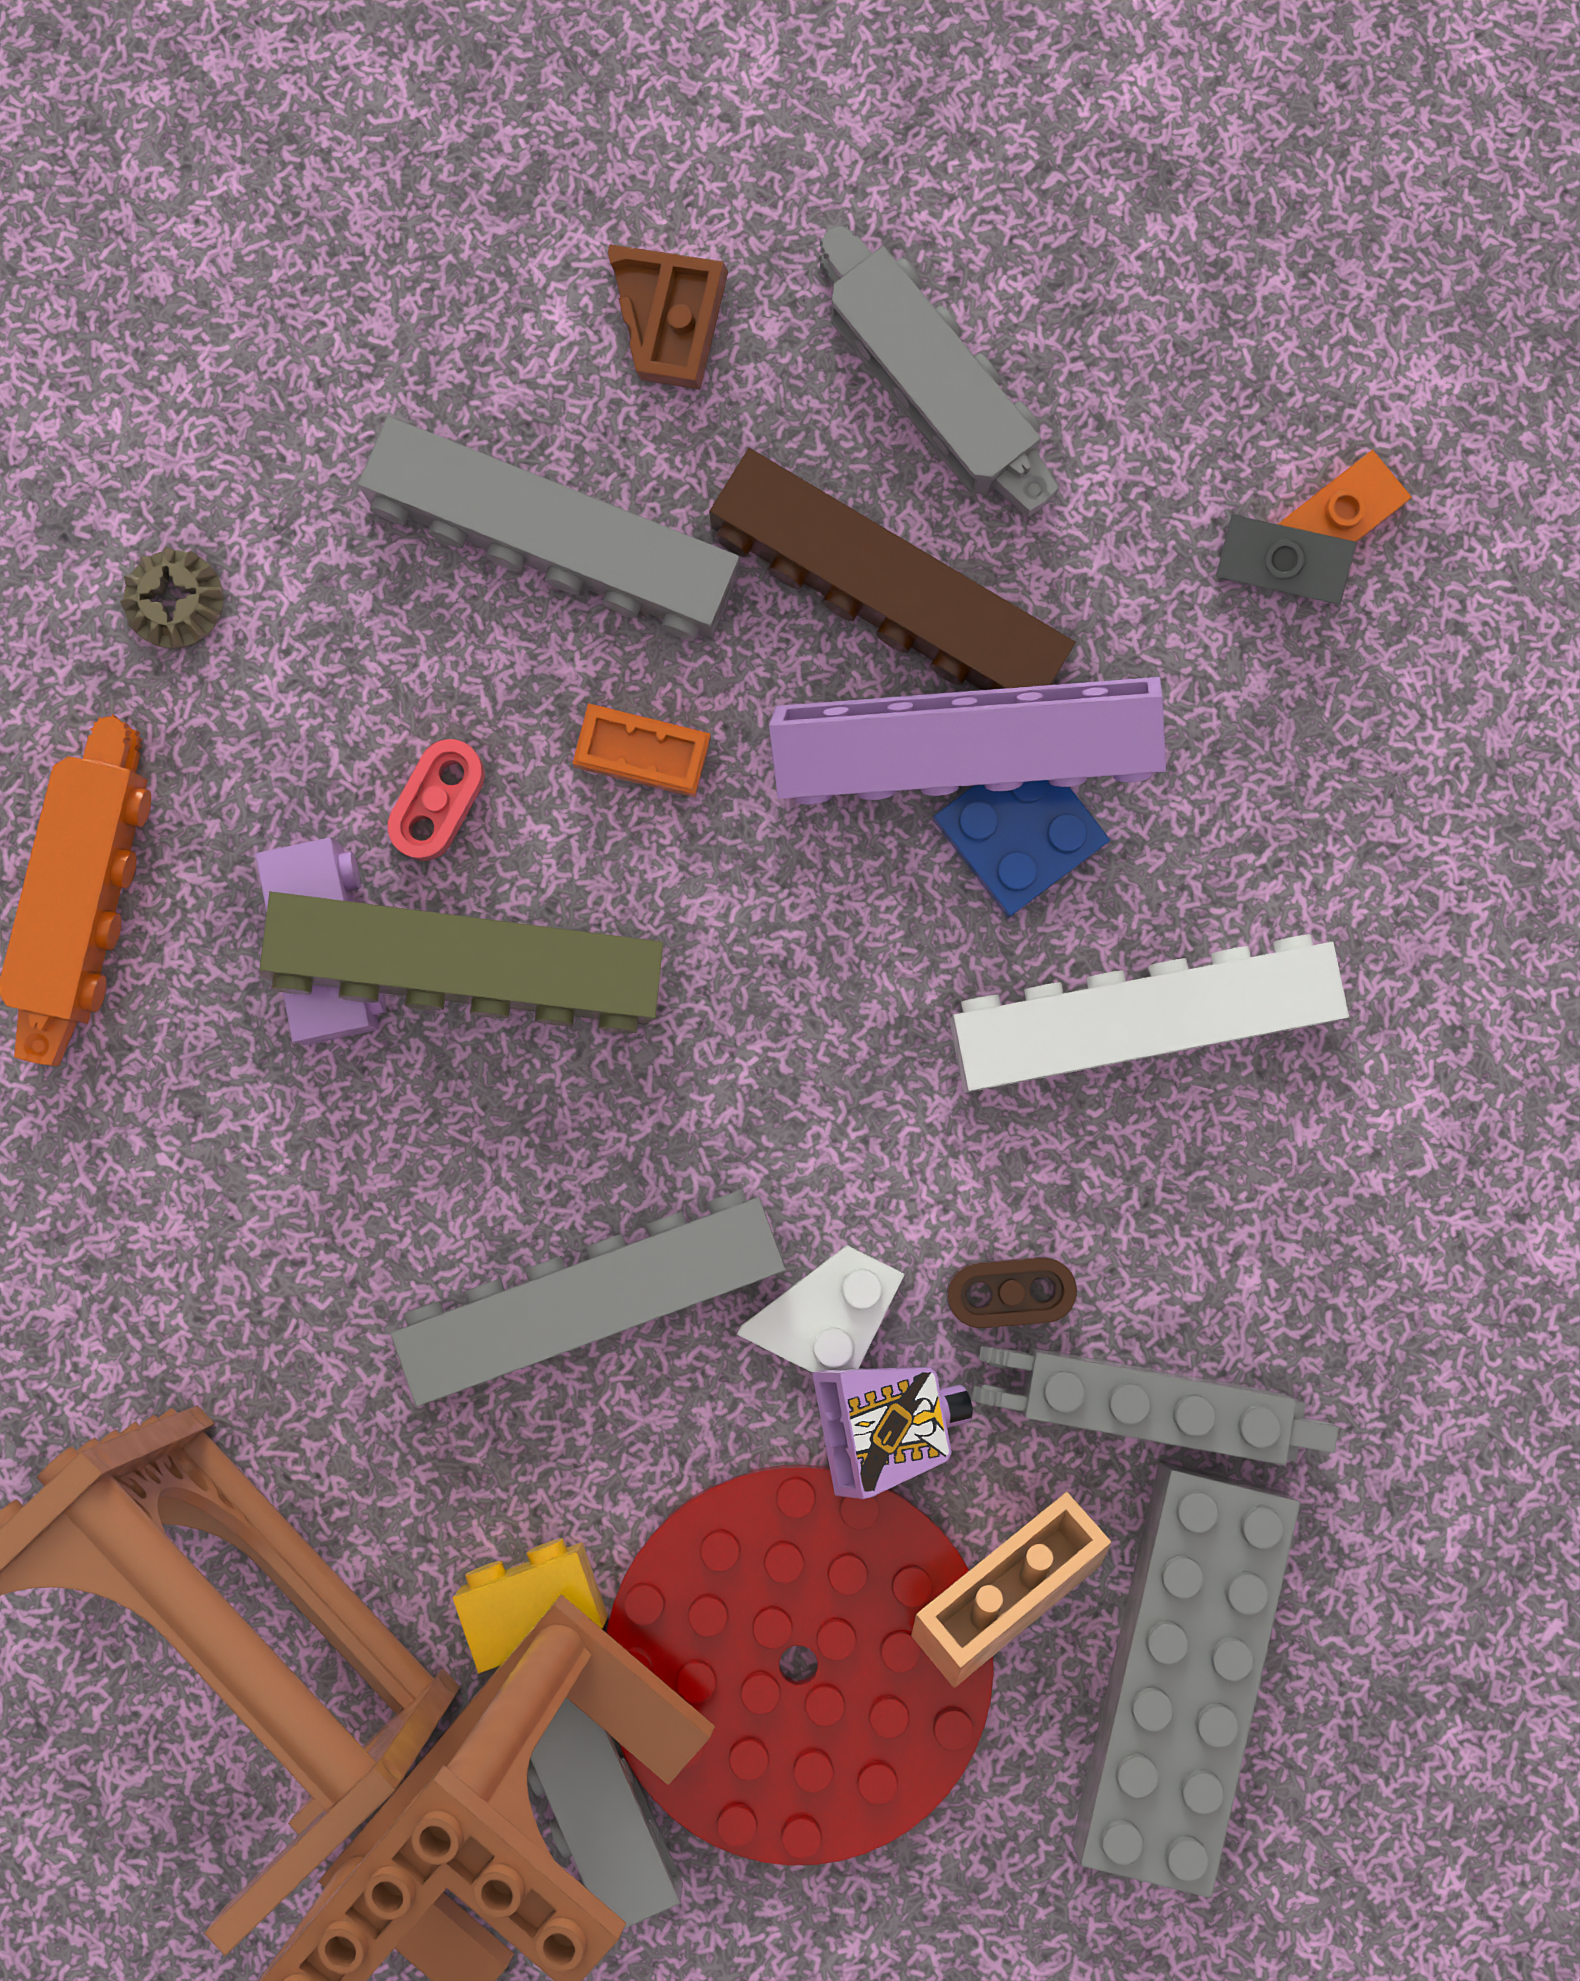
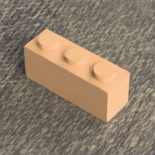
(1010, 1589)

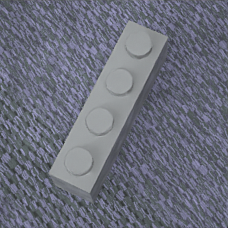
(603, 1817)

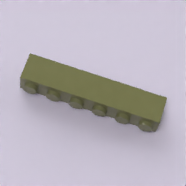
(459, 960)

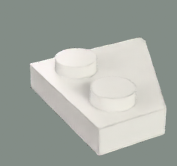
(828, 1314)

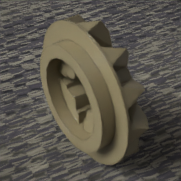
(193, 616)

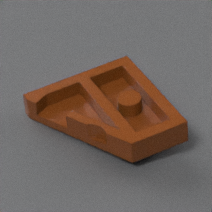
(669, 311)

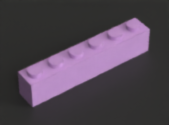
(969, 740)

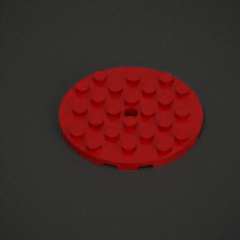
(821, 1760)

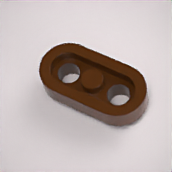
(1010, 1292)

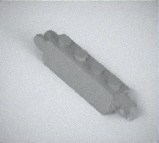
(933, 374)
(1156, 1406)

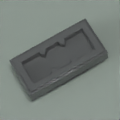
(1286, 559)

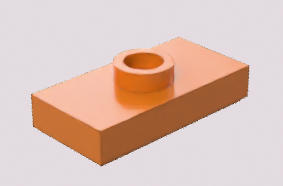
(1352, 501)
(641, 750)

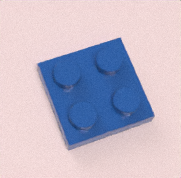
(1020, 838)

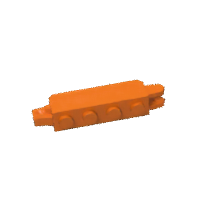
(74, 890)

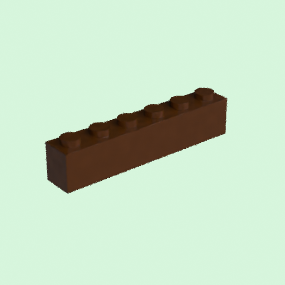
(883, 580)

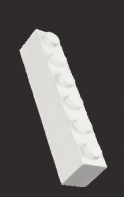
(1147, 1015)

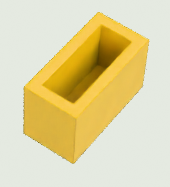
(504, 1605)

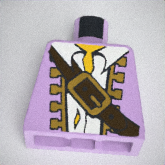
(886, 1425)

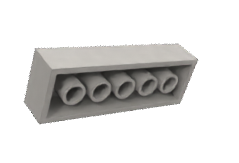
(1184, 1679)

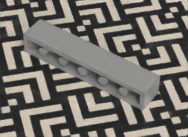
(549, 529)
(587, 1300)

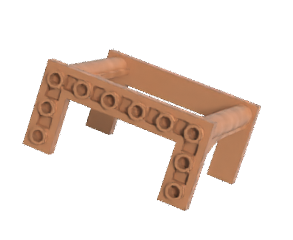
(104, 1535)
(470, 1826)

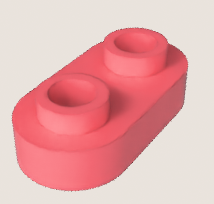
(432, 799)

